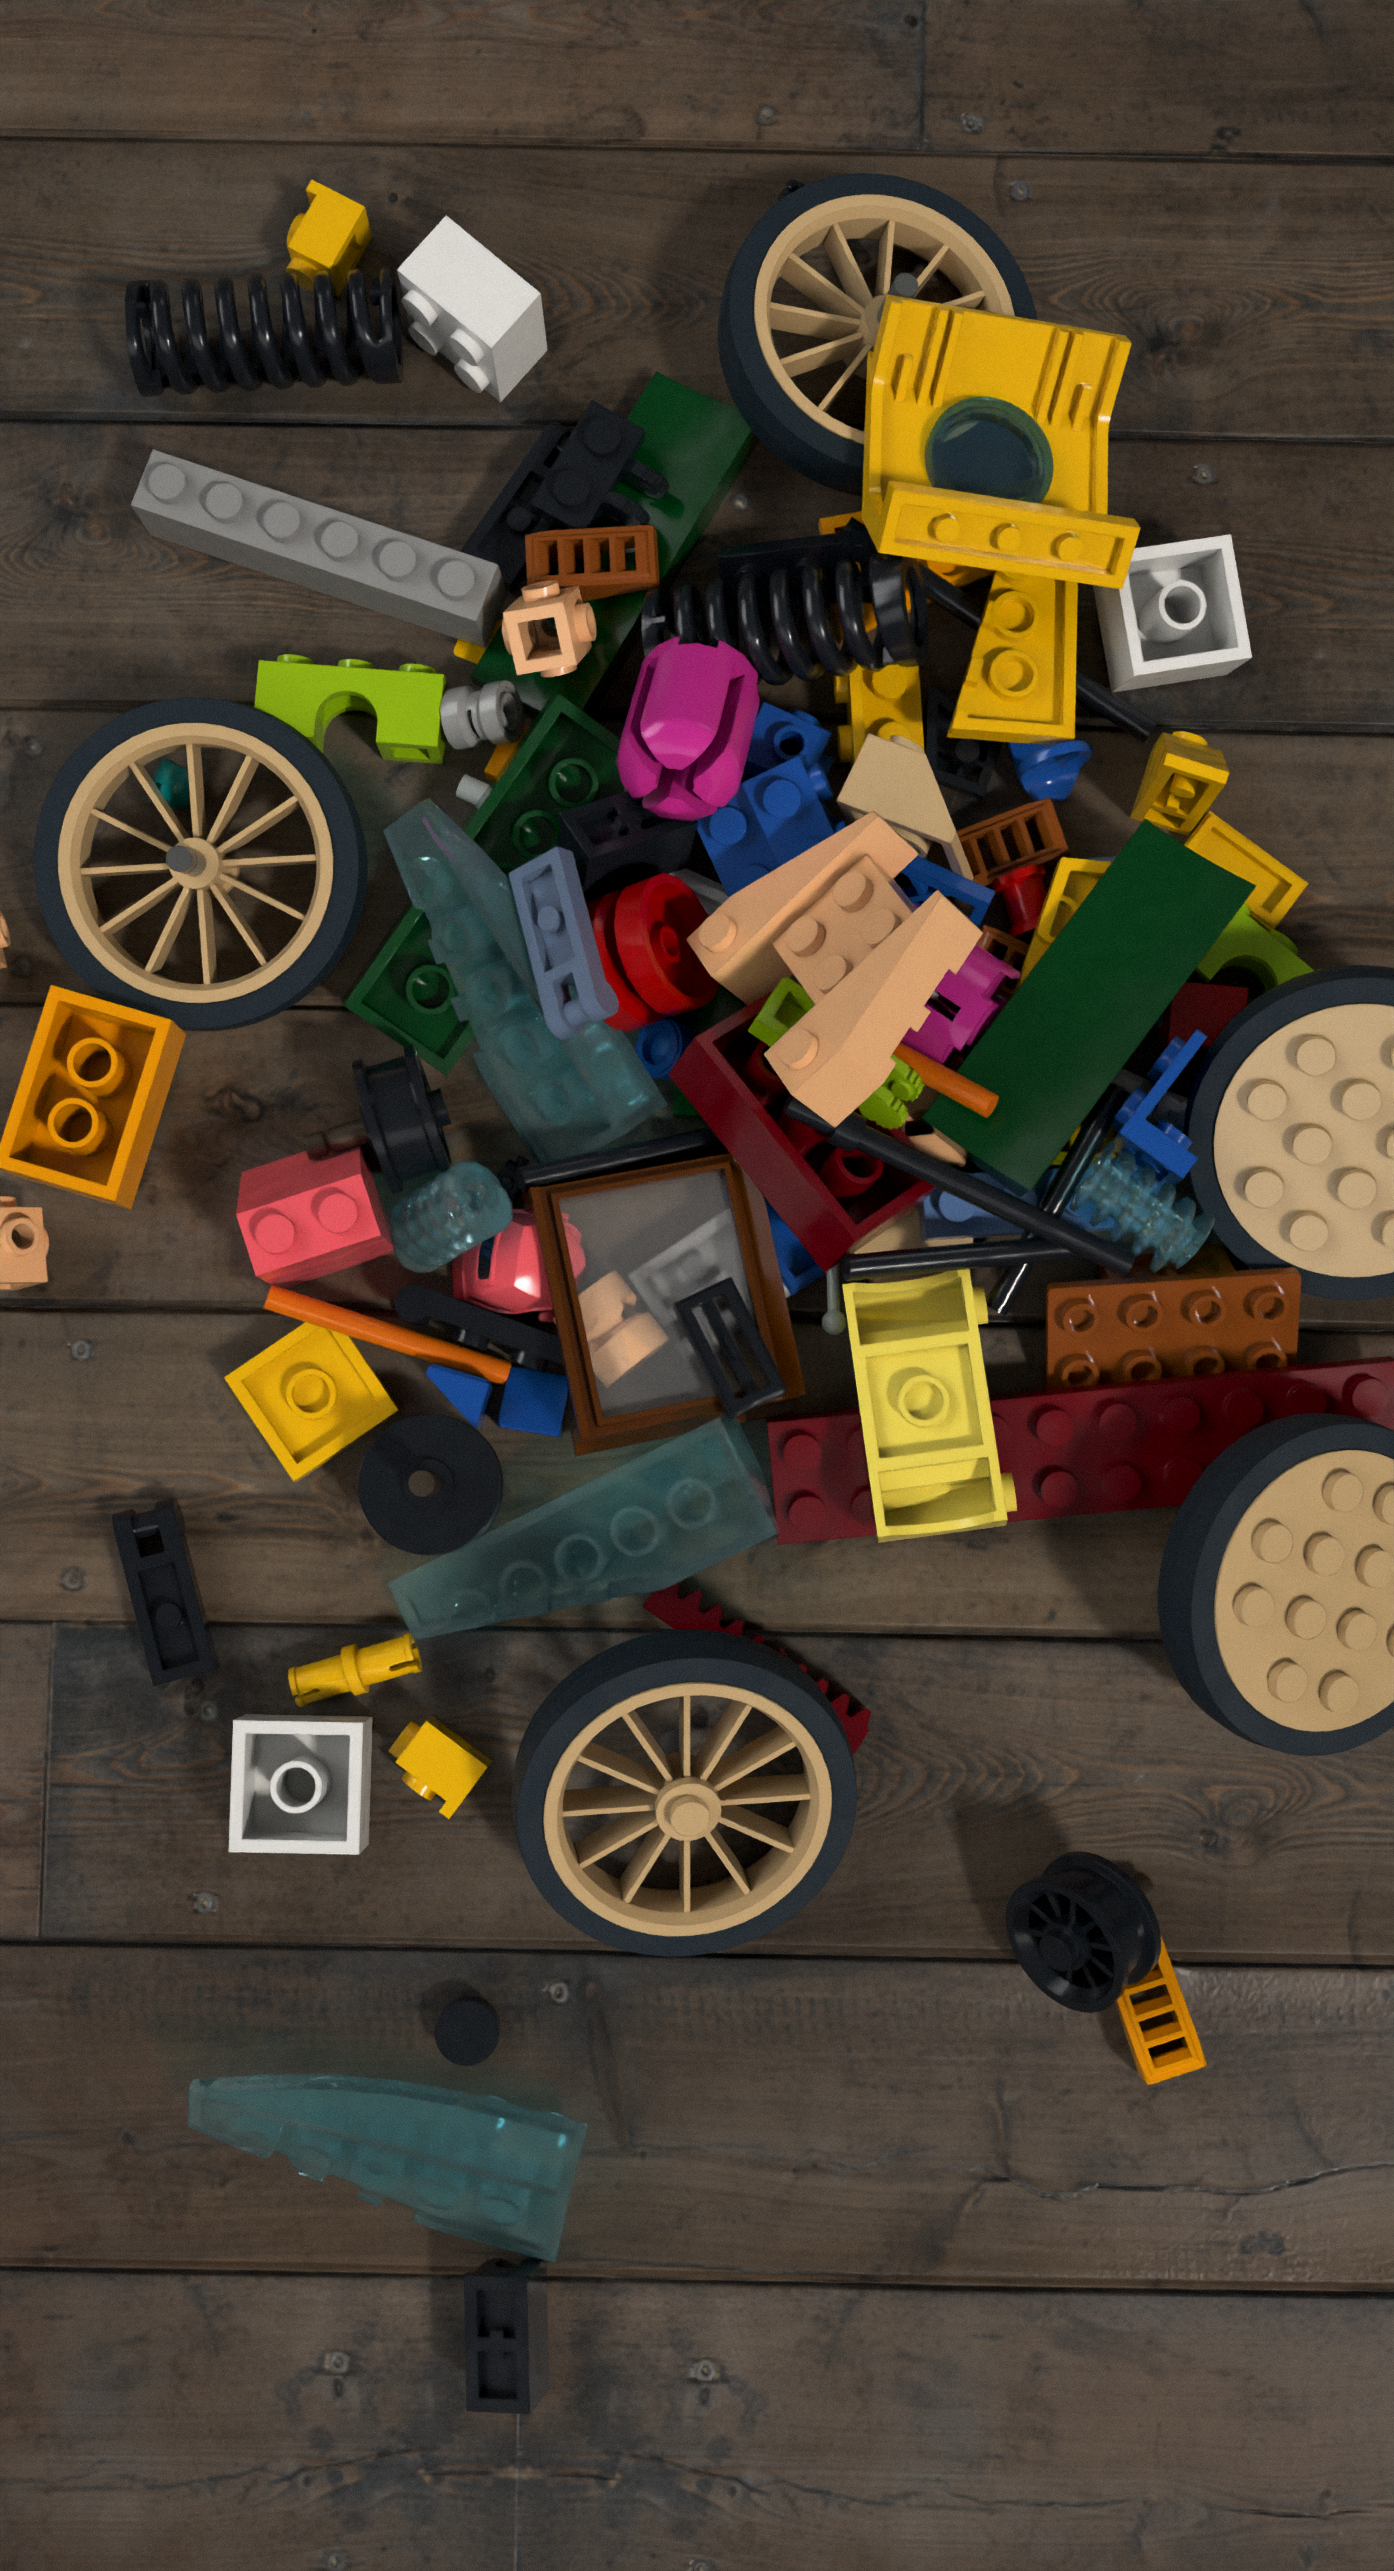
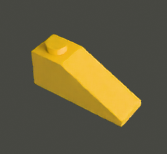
(1179, 782)

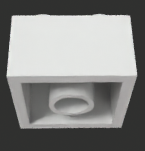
(472, 310)
(1174, 615)
(300, 1784)

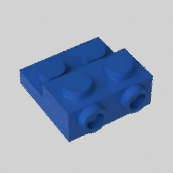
(769, 822)

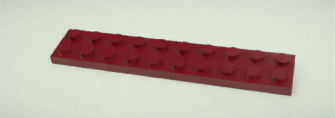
(1076, 1445)

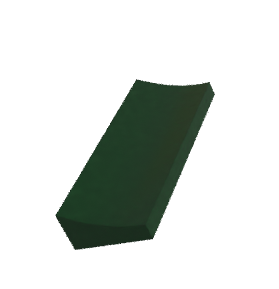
(700, 453)
(553, 768)
(1088, 1005)

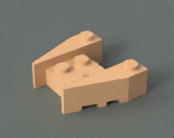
(854, 950)

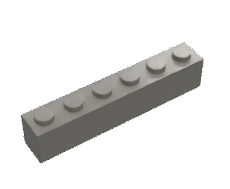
(320, 548)

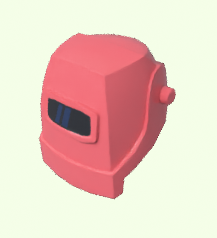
(506, 1272)

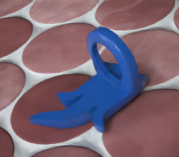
(1049, 769)

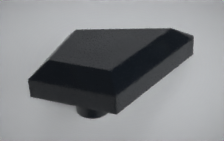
(956, 762)

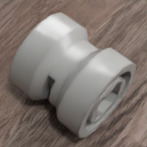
(482, 715)

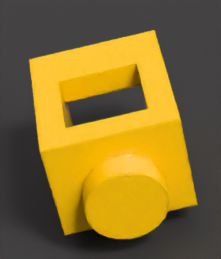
(327, 237)
(438, 1763)

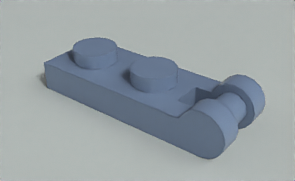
(561, 943)

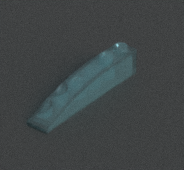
(555, 1091)
(603, 1540)
(450, 2155)

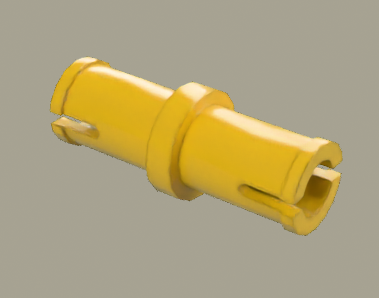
(354, 1669)

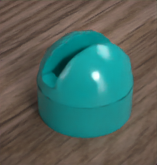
(172, 783)

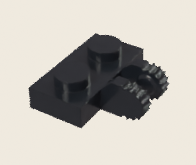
(590, 470)

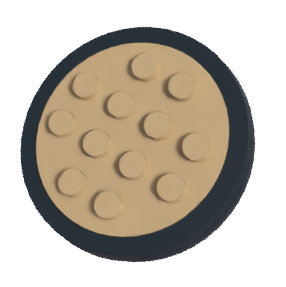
(1301, 1131)
(1287, 1585)

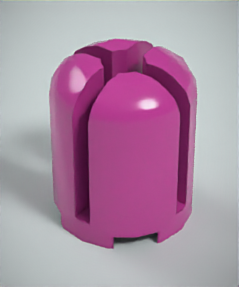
(688, 729)
(976, 992)

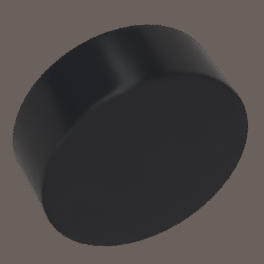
(467, 2031)

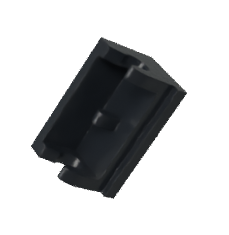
(622, 843)
(506, 2336)

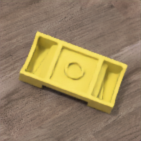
(926, 1406)

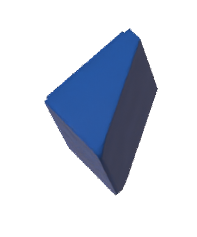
(465, 1391)
(534, 1402)

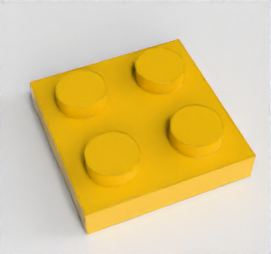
(311, 1397)

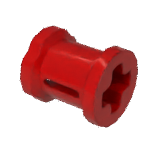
(1023, 898)

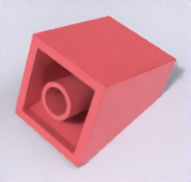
(312, 1216)

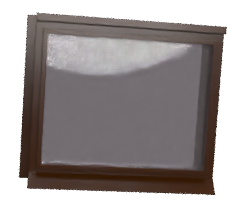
(617, 1263)

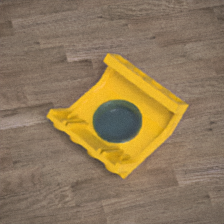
(993, 443)

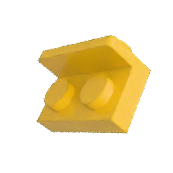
(878, 705)

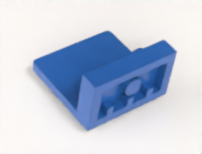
(1161, 1146)

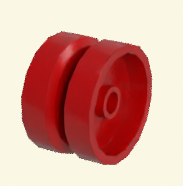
(647, 953)

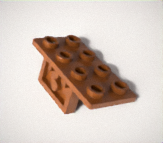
(1171, 1321)

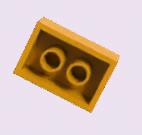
(90, 1097)

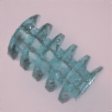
(1142, 1209)
(448, 1217)

